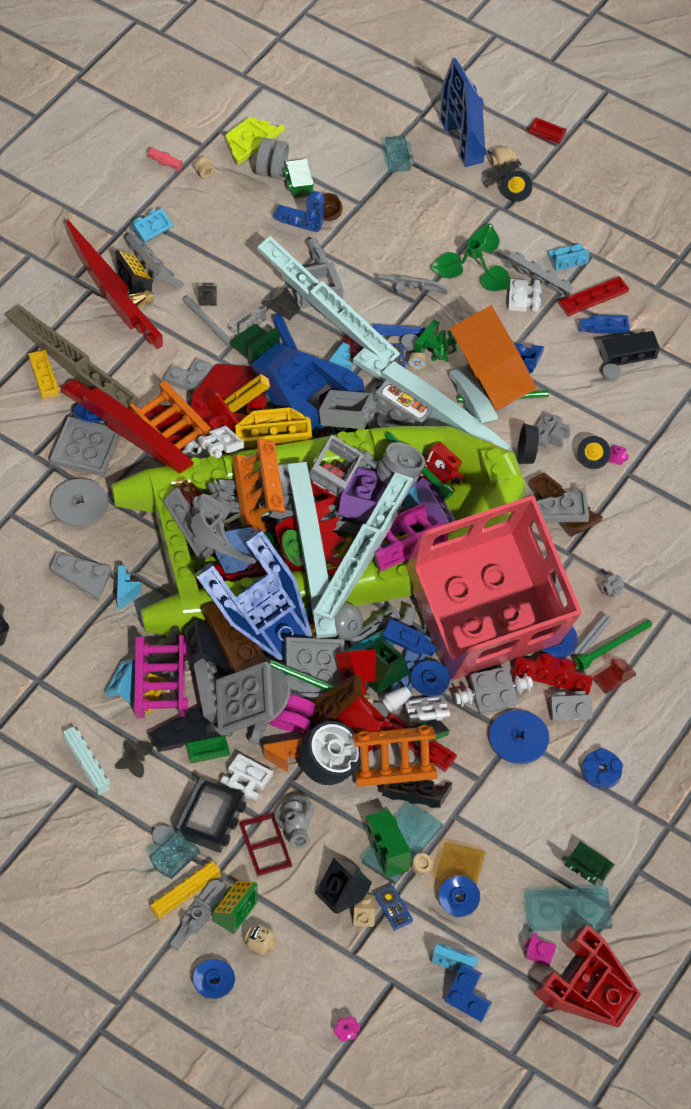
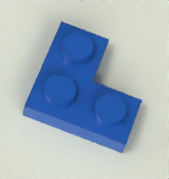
(463, 996)

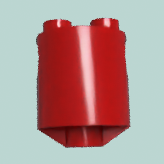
(364, 717)

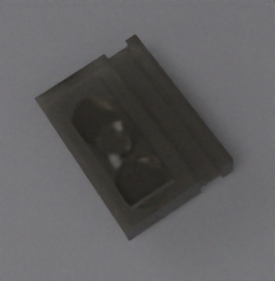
(496, 176)

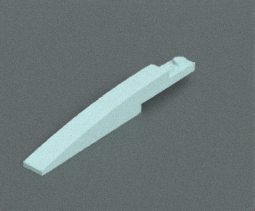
(326, 301)
(443, 408)
(310, 544)
(364, 547)

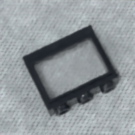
(210, 815)

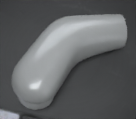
(408, 617)

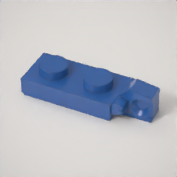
(605, 324)
(408, 638)

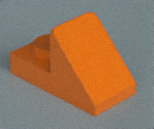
(280, 752)

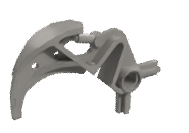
(214, 510)

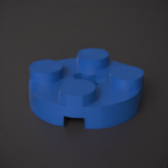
(603, 758)

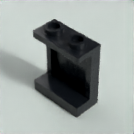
(203, 645)

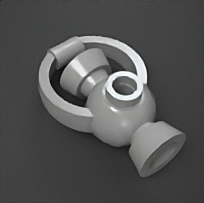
(295, 822)

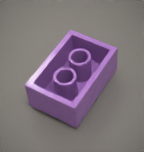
(361, 495)

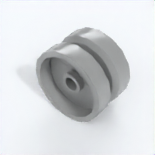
(272, 158)
(400, 459)

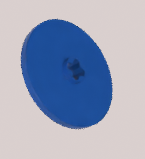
(519, 751)

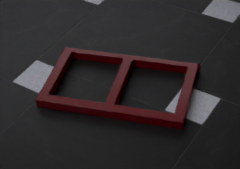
(265, 844)

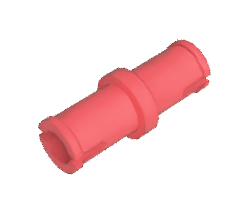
(165, 159)

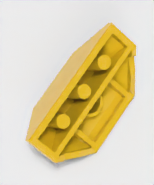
(276, 425)

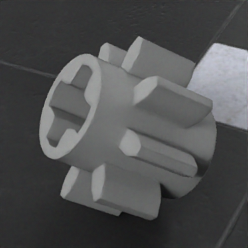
(612, 585)

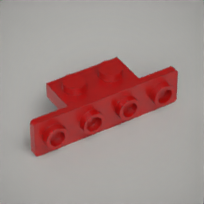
(222, 413)
(554, 672)

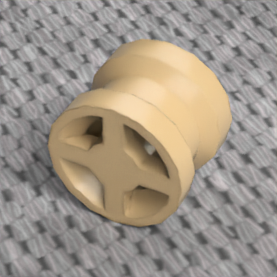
(204, 167)

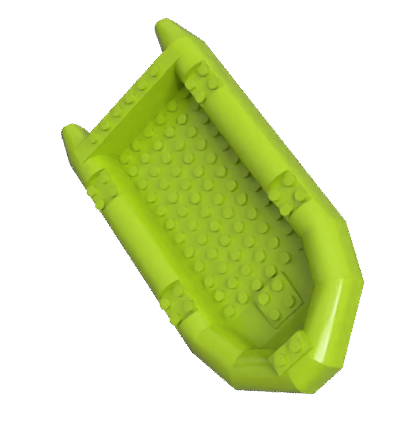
(490, 482)

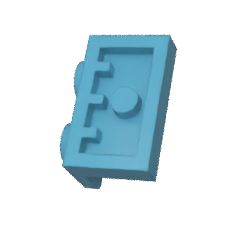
(152, 225)
(568, 257)
(452, 958)

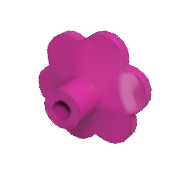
(618, 455)
(346, 1028)

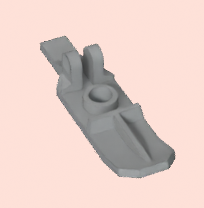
(413, 283)
(204, 904)

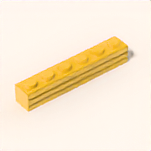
(247, 393)
(185, 890)

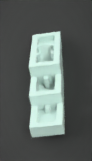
(473, 394)

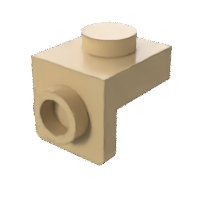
(365, 912)

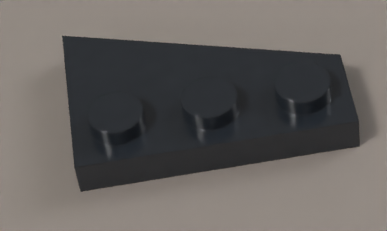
(182, 731)
(424, 794)

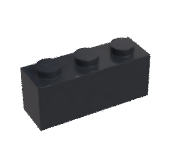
(630, 348)

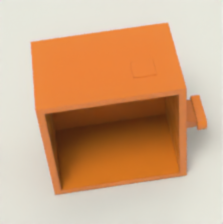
(493, 358)

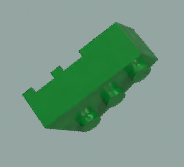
(388, 843)

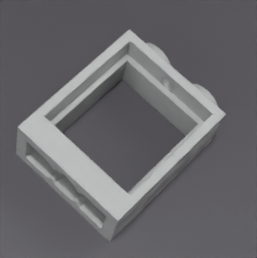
(320, 271)
(347, 400)
(327, 479)

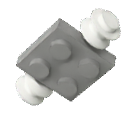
(493, 690)

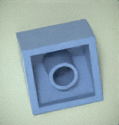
(236, 537)

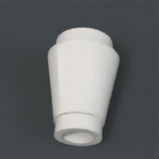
(396, 699)

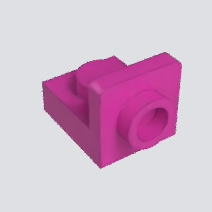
(539, 950)

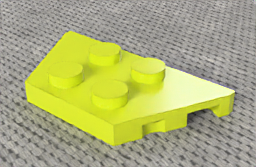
(247, 137)

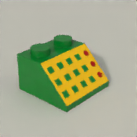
(236, 905)

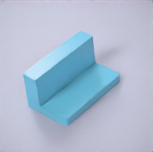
(123, 682)

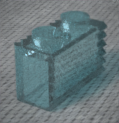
(397, 153)

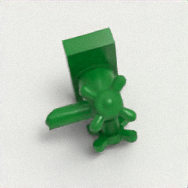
(437, 343)

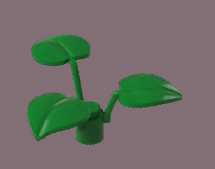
(485, 239)

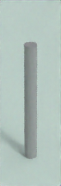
(198, 311)

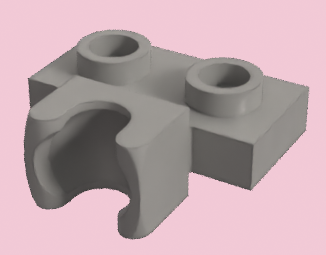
(552, 430)

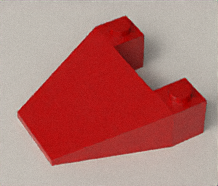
(226, 381)
(598, 985)

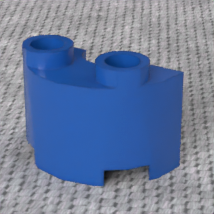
(530, 355)

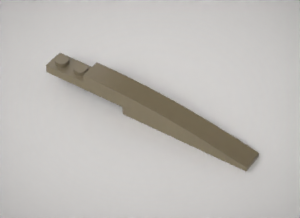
(69, 356)

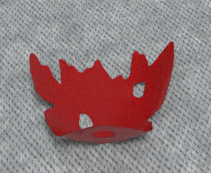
(328, 537)

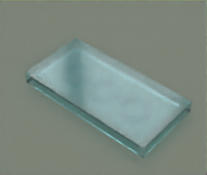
(418, 831)
(568, 909)

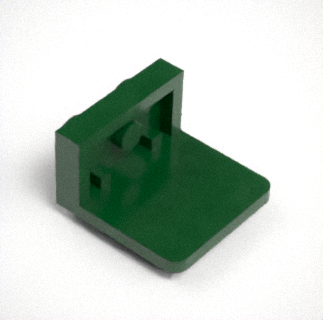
(255, 342)
(590, 863)

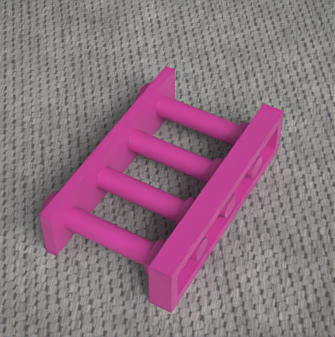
(403, 549)
(143, 668)

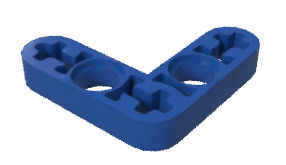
(310, 220)

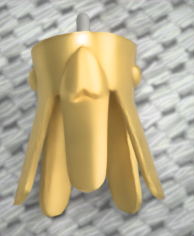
(142, 298)

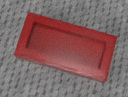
(547, 130)

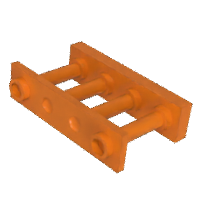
(178, 405)
(246, 484)
(397, 774)

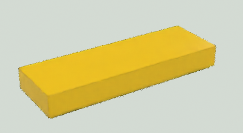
(43, 374)

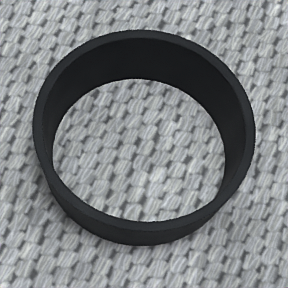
(528, 444)

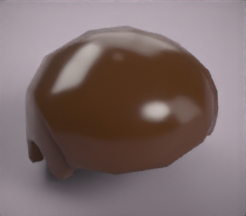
(332, 207)

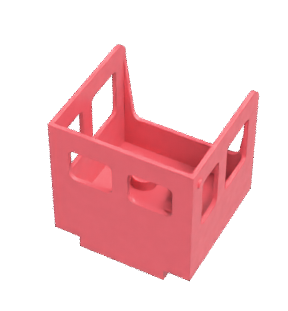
(491, 589)

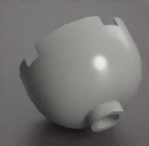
(348, 622)

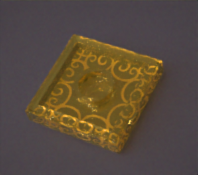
(460, 861)

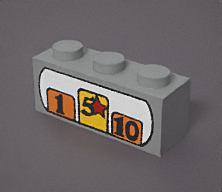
(401, 405)

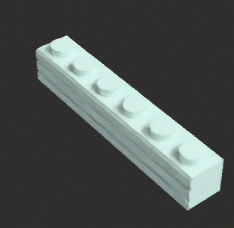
(86, 761)

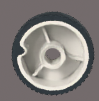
(329, 753)

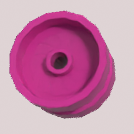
(295, 715)

